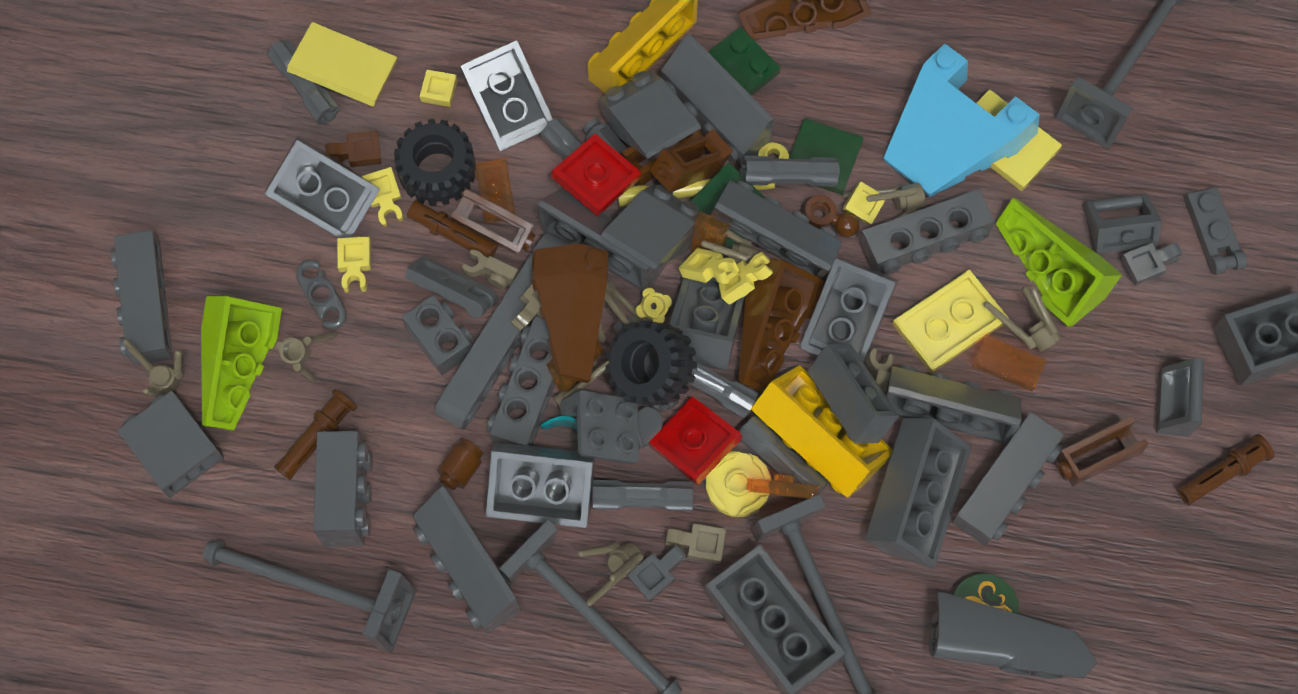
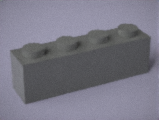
(142, 296)
(1008, 479)

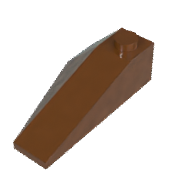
(779, 17)
(572, 296)
(773, 319)

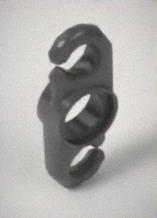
(331, 303)

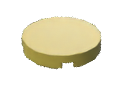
(728, 484)

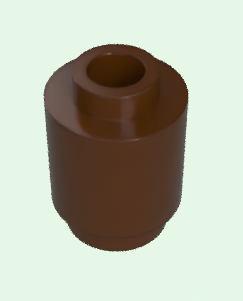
(460, 465)

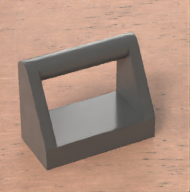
(1125, 232)
(1180, 398)

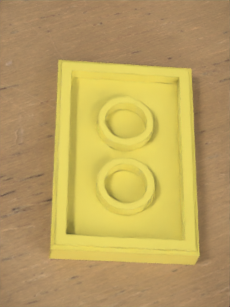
(342, 64)
(1031, 159)
(948, 321)

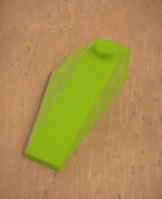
(1063, 269)
(233, 347)

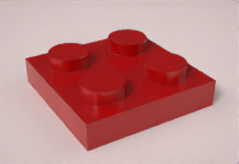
(596, 174)
(695, 440)

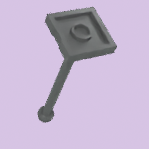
(1096, 110)
(789, 523)
(531, 556)
(386, 612)

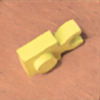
(388, 193)
(353, 258)
(706, 264)
(743, 281)

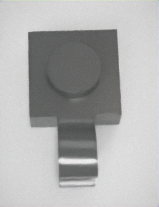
(1148, 263)
(654, 575)

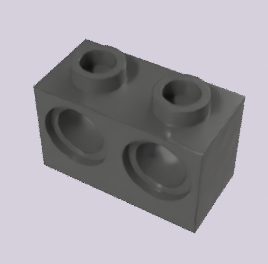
(433, 337)

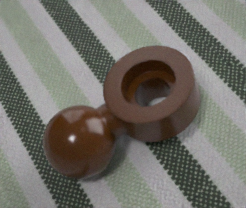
(845, 224)

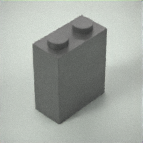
(169, 444)

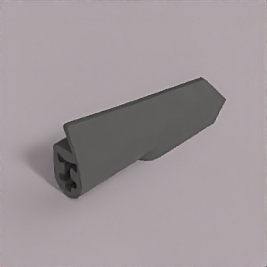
(1007, 640)

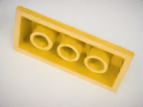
(642, 42)
(808, 425)

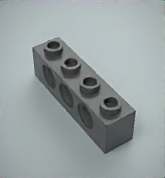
(967, 209)
(512, 396)

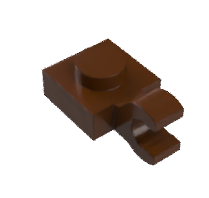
(360, 149)

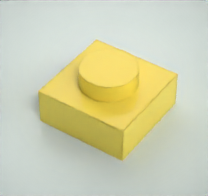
(438, 88)
(860, 207)

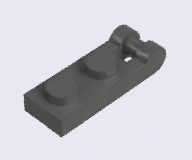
(1215, 231)
(452, 286)

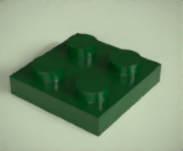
(745, 61)

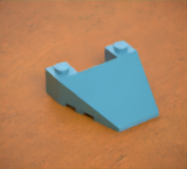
(950, 135)

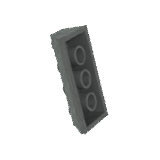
(717, 100)
(575, 223)
(777, 230)
(955, 405)
(918, 492)
(465, 561)

